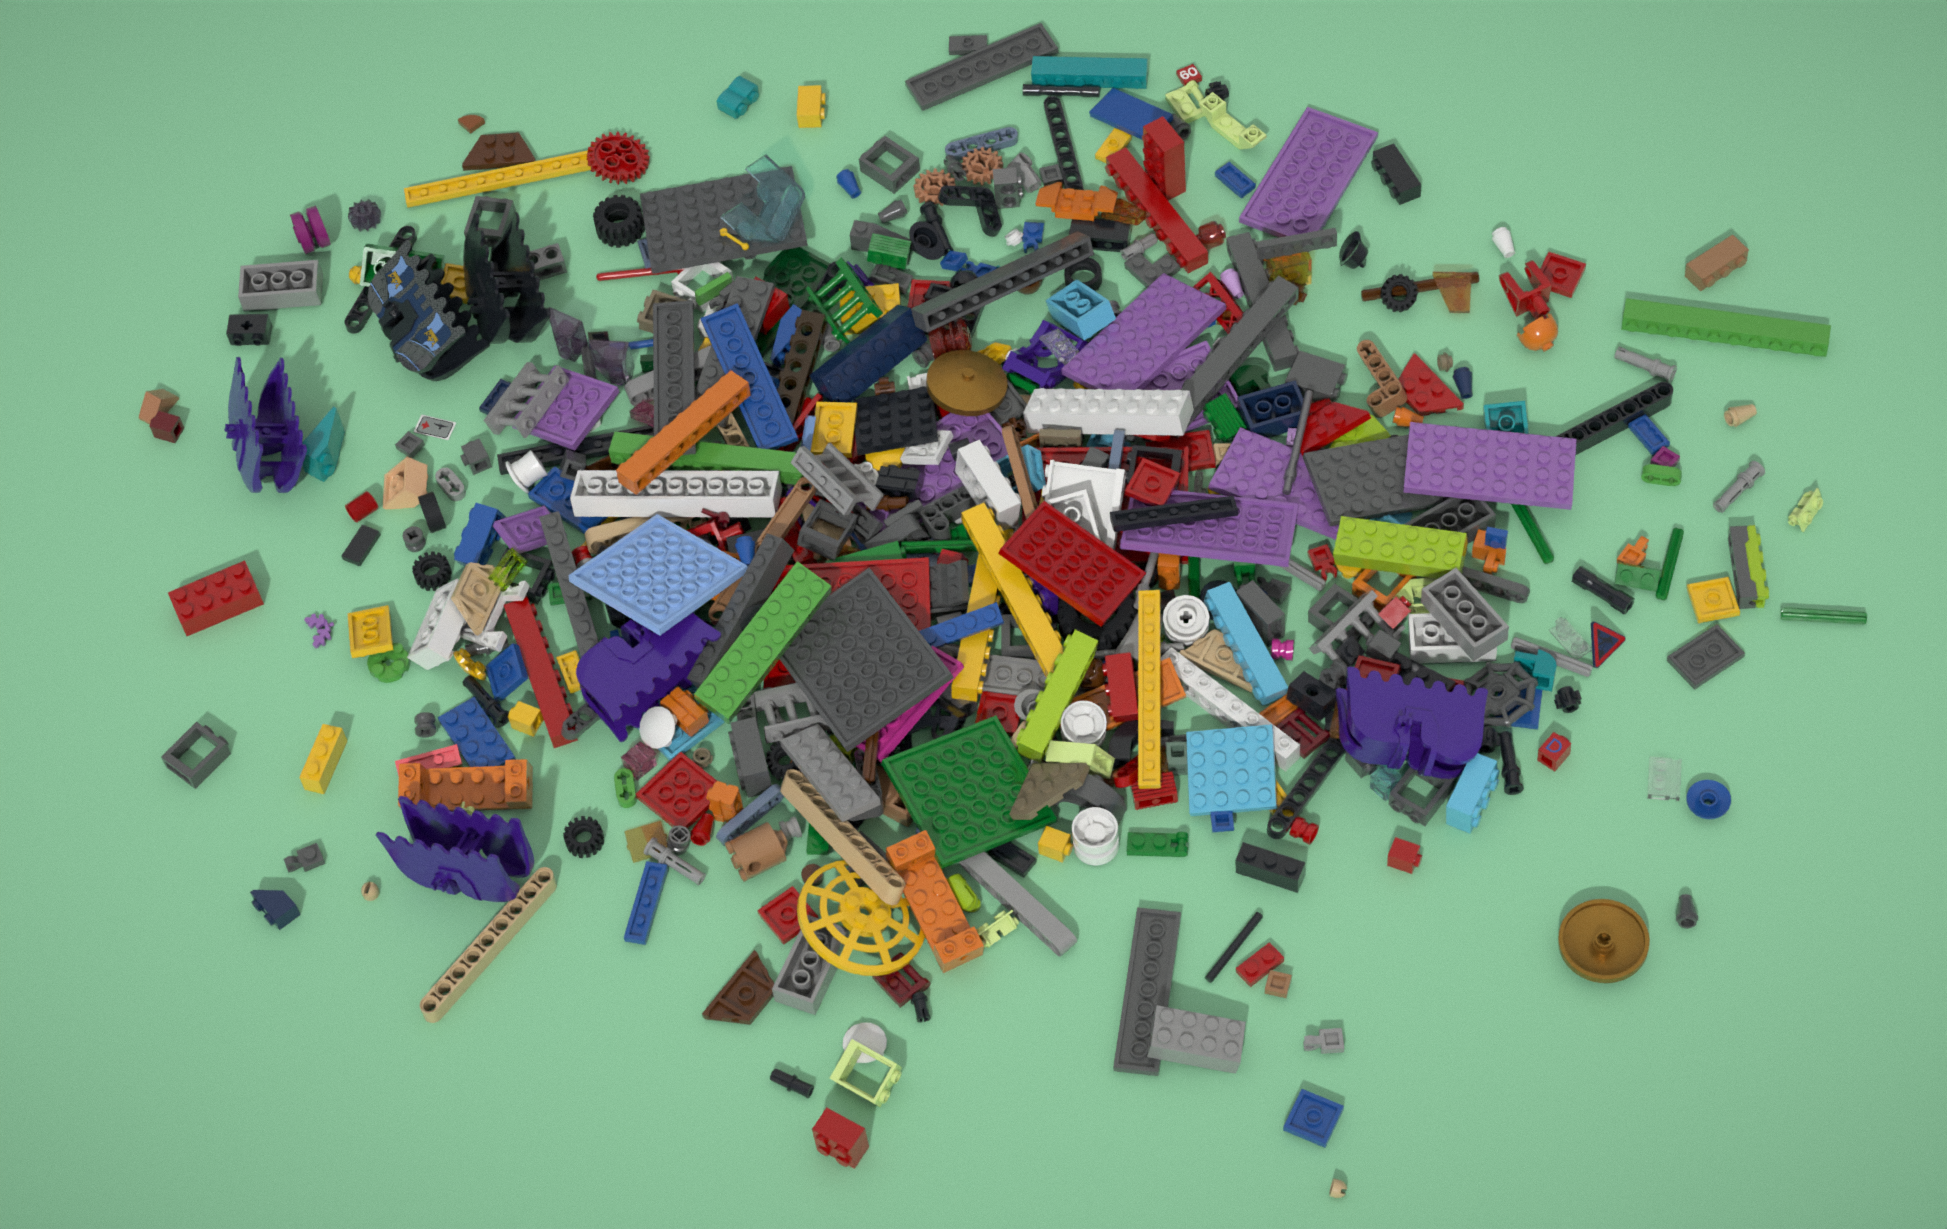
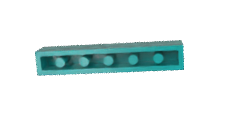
(1090, 72)

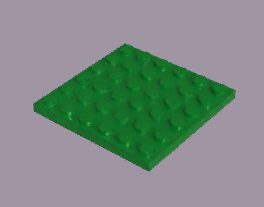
(965, 790)

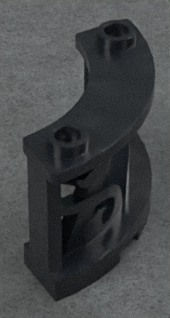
(946, 723)

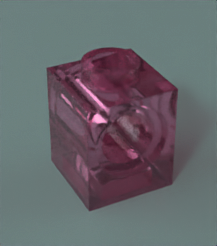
(639, 760)

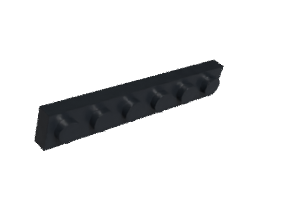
(1173, 513)

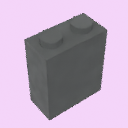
(1317, 375)

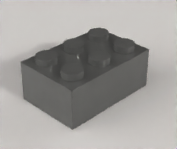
(749, 757)

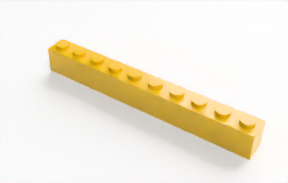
(1013, 587)
(975, 648)

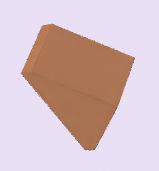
(156, 401)

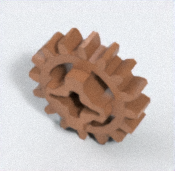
(980, 165)
(932, 184)

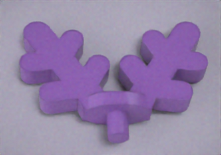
(319, 622)

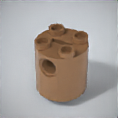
(757, 850)

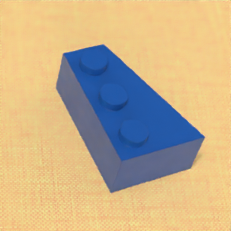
(478, 535)

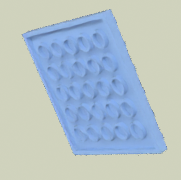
(658, 574)

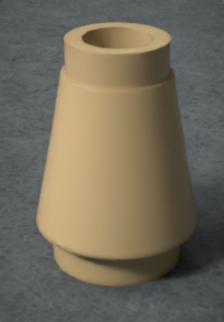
(1739, 414)

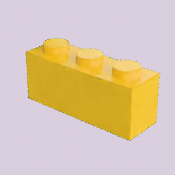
(323, 759)

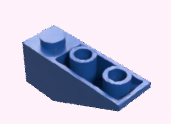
(783, 336)

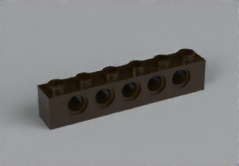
(807, 322)

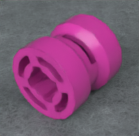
(1282, 649)

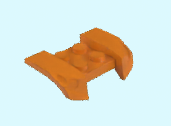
(1076, 203)

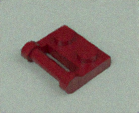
(1300, 735)
(898, 987)

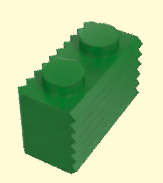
(888, 251)
(1223, 418)

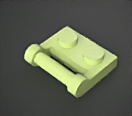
(1183, 105)

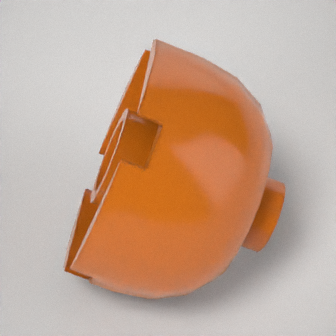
(1539, 334)

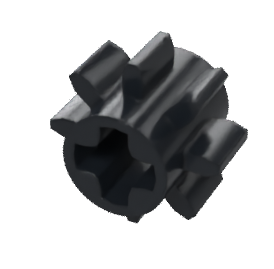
(1220, 90)
(1567, 699)
(1489, 740)

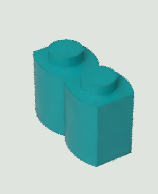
(738, 97)

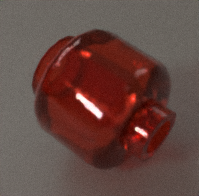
(1211, 234)

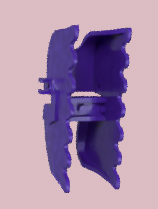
(268, 434)
(640, 670)
(1390, 718)
(448, 854)

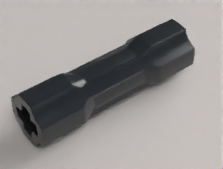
(1616, 598)

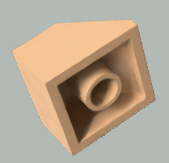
(405, 484)

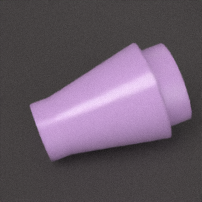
(1231, 281)

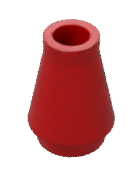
(702, 830)

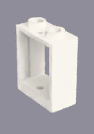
(680, 282)

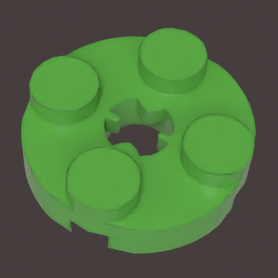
(392, 672)

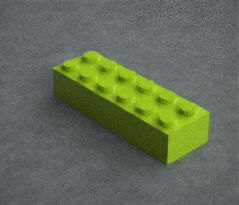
(1399, 548)
(1058, 694)

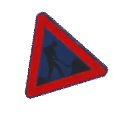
(1603, 642)

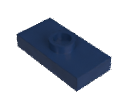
(494, 396)

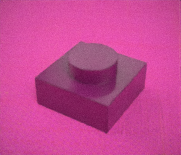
(1665, 458)

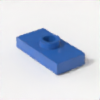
(1235, 180)
(1648, 434)

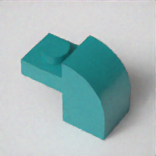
(1540, 667)

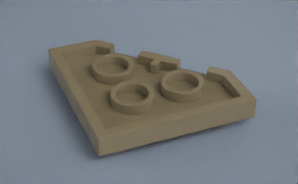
(1046, 786)

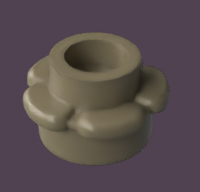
(1444, 362)
(702, 753)

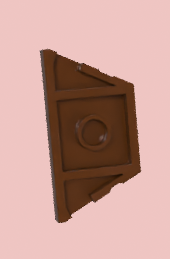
(498, 151)
(743, 995)

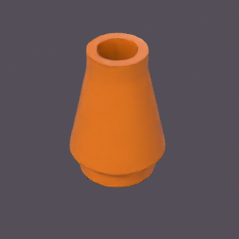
(1404, 416)

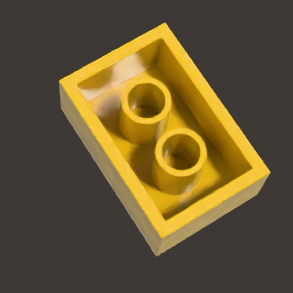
(885, 296)

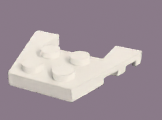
(496, 639)

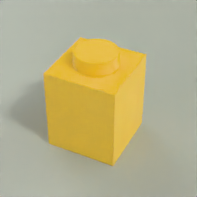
(525, 718)
(1055, 844)

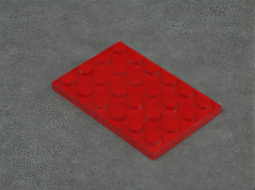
(1072, 563)

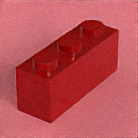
(1121, 687)

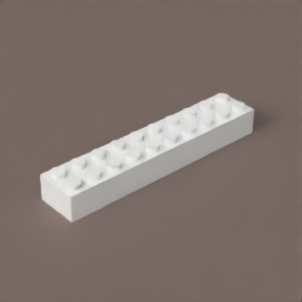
(678, 494)

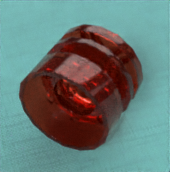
(951, 339)

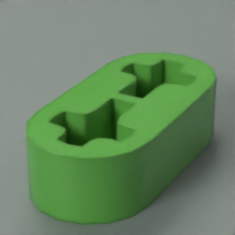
(1661, 475)
(620, 788)

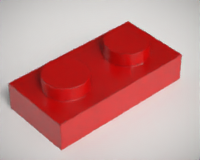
(1259, 964)

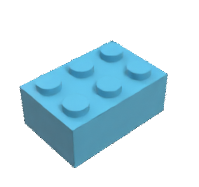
(1080, 309)
(1472, 793)

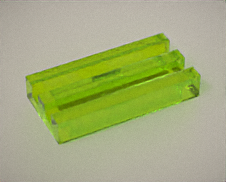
(498, 580)

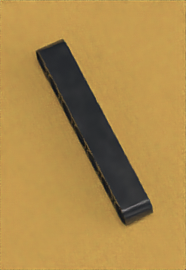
(1617, 417)

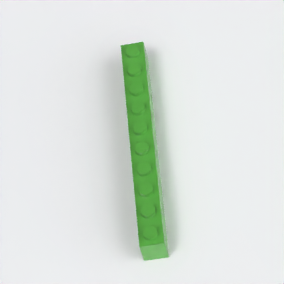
(1726, 327)
(713, 457)

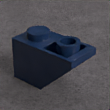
(276, 905)

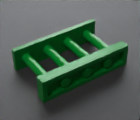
(861, 295)

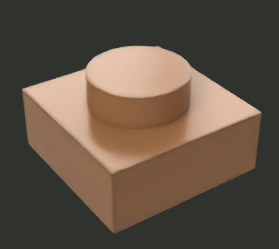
(1278, 984)

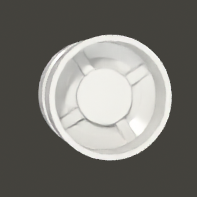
(1083, 723)
(1095, 836)

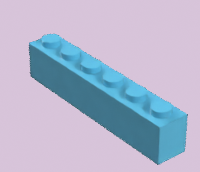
(1245, 643)

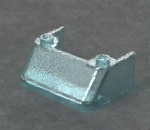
(782, 203)

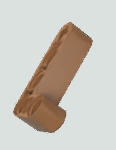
(1391, 391)

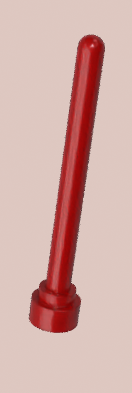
(631, 273)

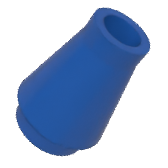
(848, 182)
(746, 549)

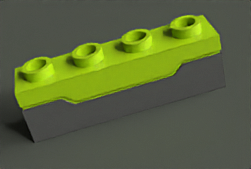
(1747, 567)

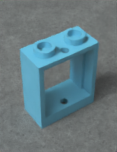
(1034, 467)

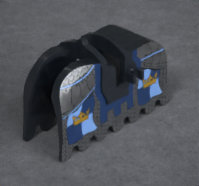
(421, 317)

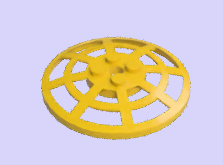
(856, 923)

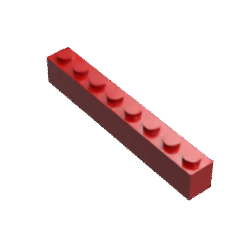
(1159, 212)
(539, 668)

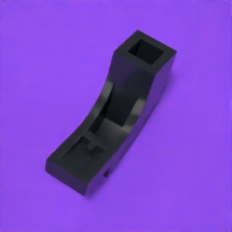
(1126, 739)

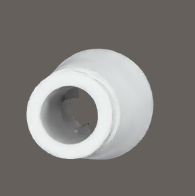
(1503, 241)

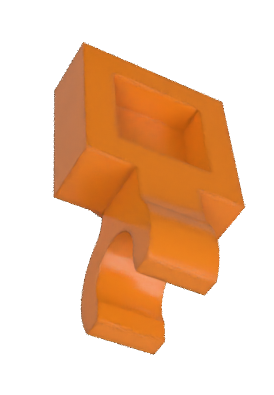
(1634, 554)

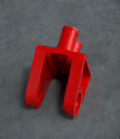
(1531, 301)
(720, 533)

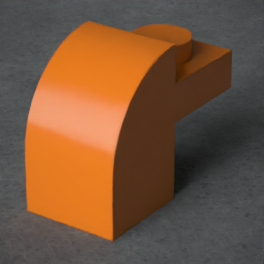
(1490, 555)

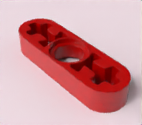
(1127, 774)

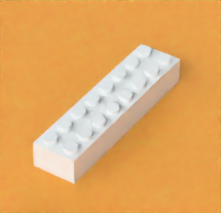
(1106, 410)

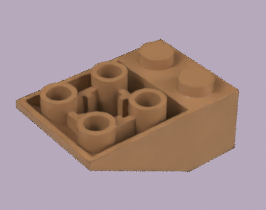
(893, 804)

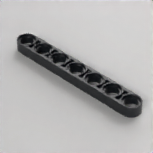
(1064, 141)
(362, 300)
(1304, 790)

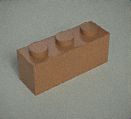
(1716, 263)

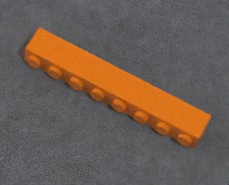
(683, 432)

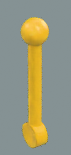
(723, 232)

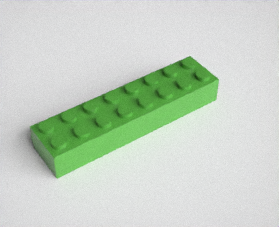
(762, 642)

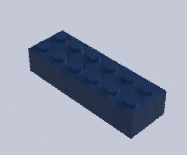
(869, 356)

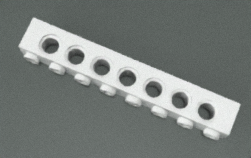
(1228, 707)

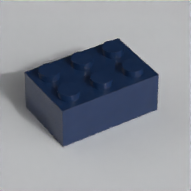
(1271, 409)

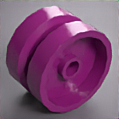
(310, 229)

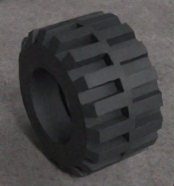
(618, 209)

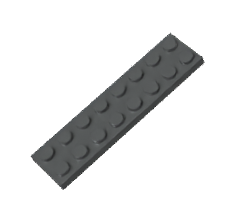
(980, 67)
(753, 299)
(1146, 987)

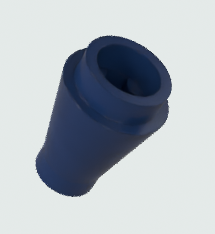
(1463, 381)

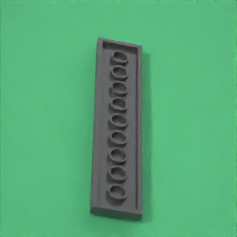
(673, 362)

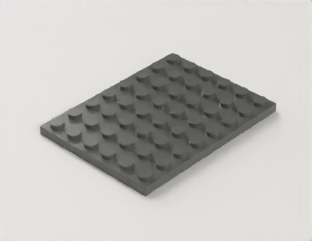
(687, 222)
(863, 661)

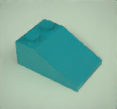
(1506, 417)
(324, 446)

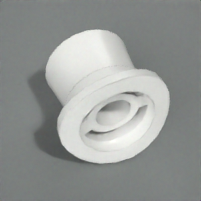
(526, 471)

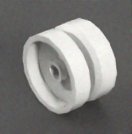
(1184, 608)

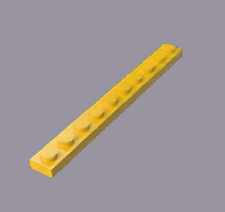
(496, 179)
(1149, 689)

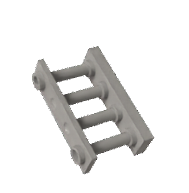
(518, 391)
(825, 478)
(1352, 617)
(786, 696)

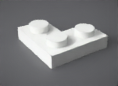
(928, 453)

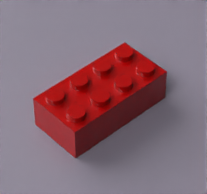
(1164, 157)
(215, 598)

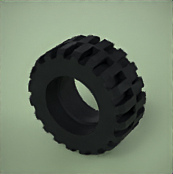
(1109, 634)

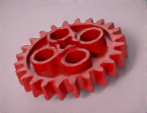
(618, 157)

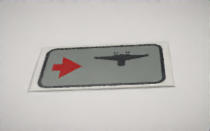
(434, 427)

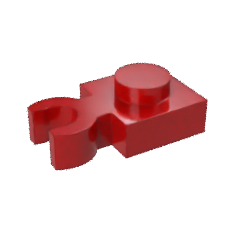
(1323, 560)

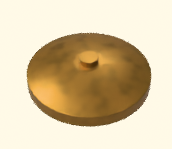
(966, 383)
(1603, 941)

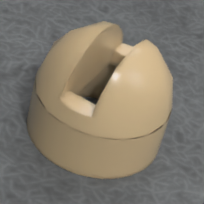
(373, 892)
(1336, 1187)

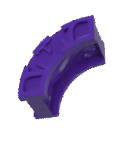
(1021, 359)

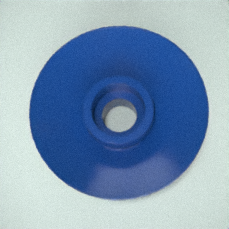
(1712, 792)

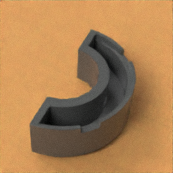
(1096, 794)

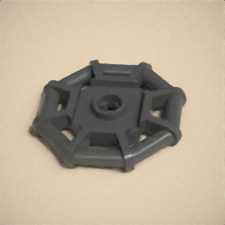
(1511, 691)

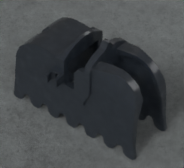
(503, 277)

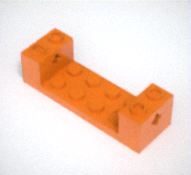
(476, 786)
(934, 902)

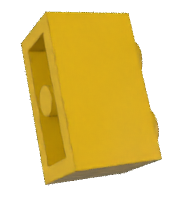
(810, 106)

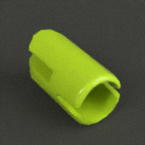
(964, 893)

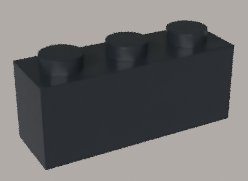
(1396, 174)
(1104, 234)
(1270, 867)

